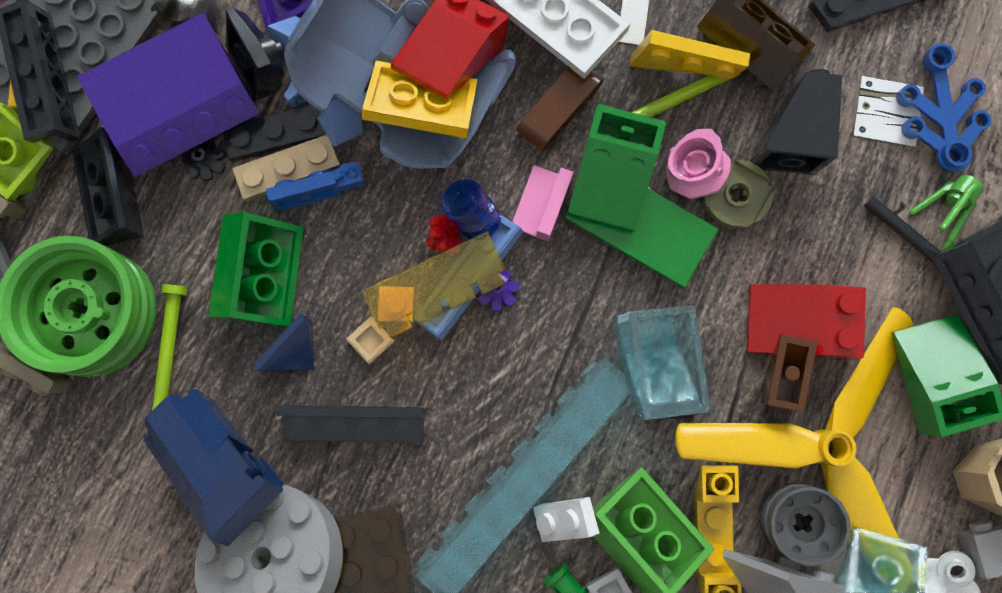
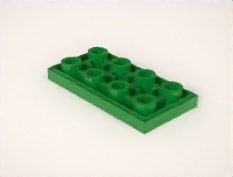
(664, 239)

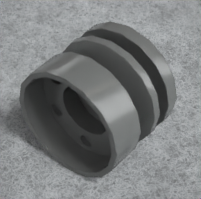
(824, 528)

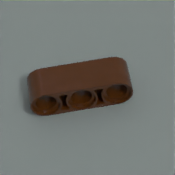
(558, 107)

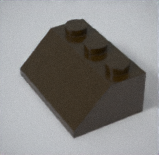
(758, 30)

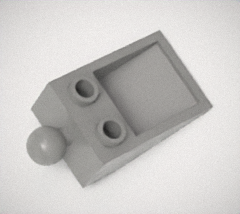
(767, 576)

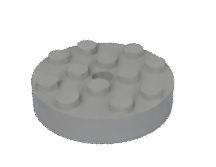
(297, 537)

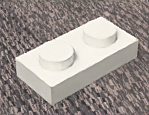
(566, 520)

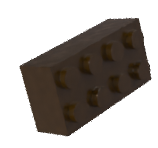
(374, 552)

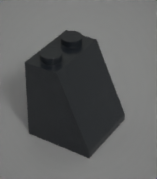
(805, 128)

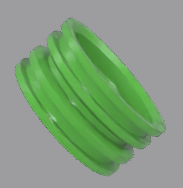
(29, 294)

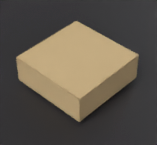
(370, 340)

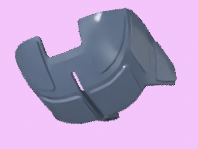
(337, 51)

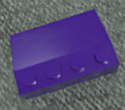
(168, 94)

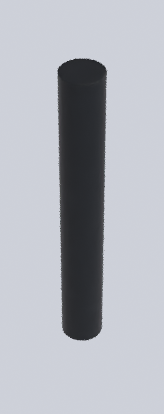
(902, 228)

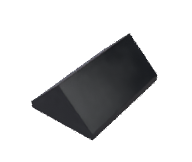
(106, 191)

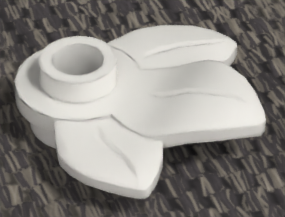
(941, 581)

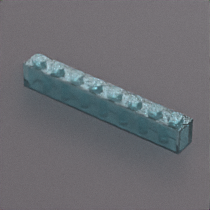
(524, 480)

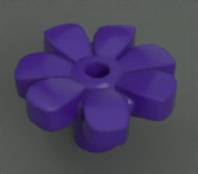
(502, 295)

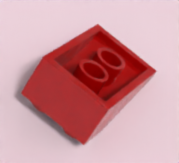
(451, 45)
(812, 312)

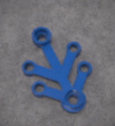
(945, 113)

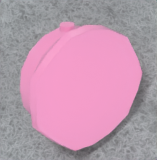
(698, 165)

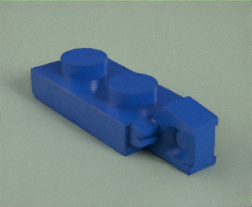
(317, 187)

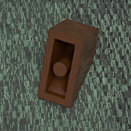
(789, 373)

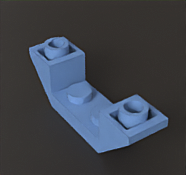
(339, 119)

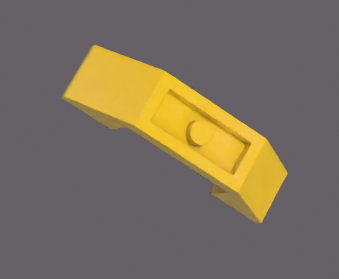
(713, 518)

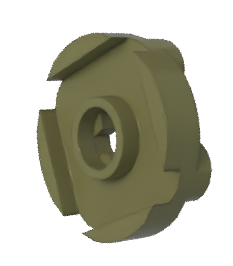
(755, 190)

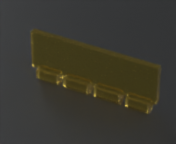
(438, 278)

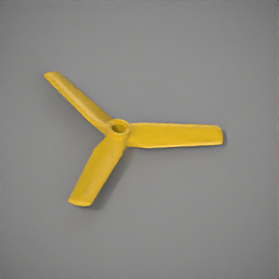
(796, 447)

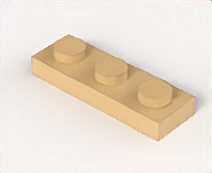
(287, 164)

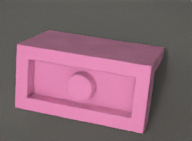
(542, 201)

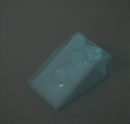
(663, 361)

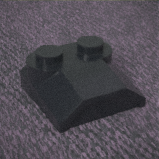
(254, 55)

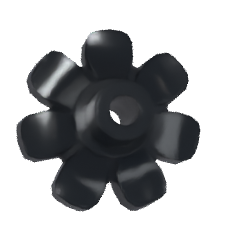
(204, 160)

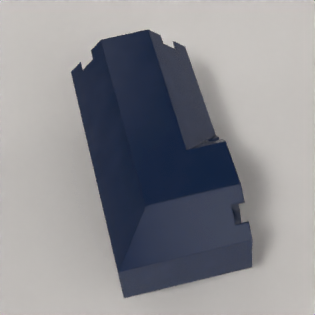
(210, 465)

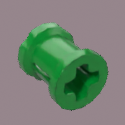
(562, 581)

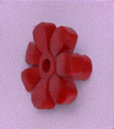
(443, 234)

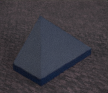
(291, 350)

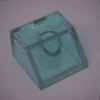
(882, 564)

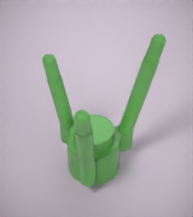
(961, 197)

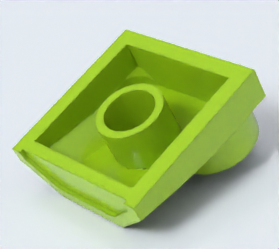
(18, 157)

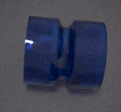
(470, 208)

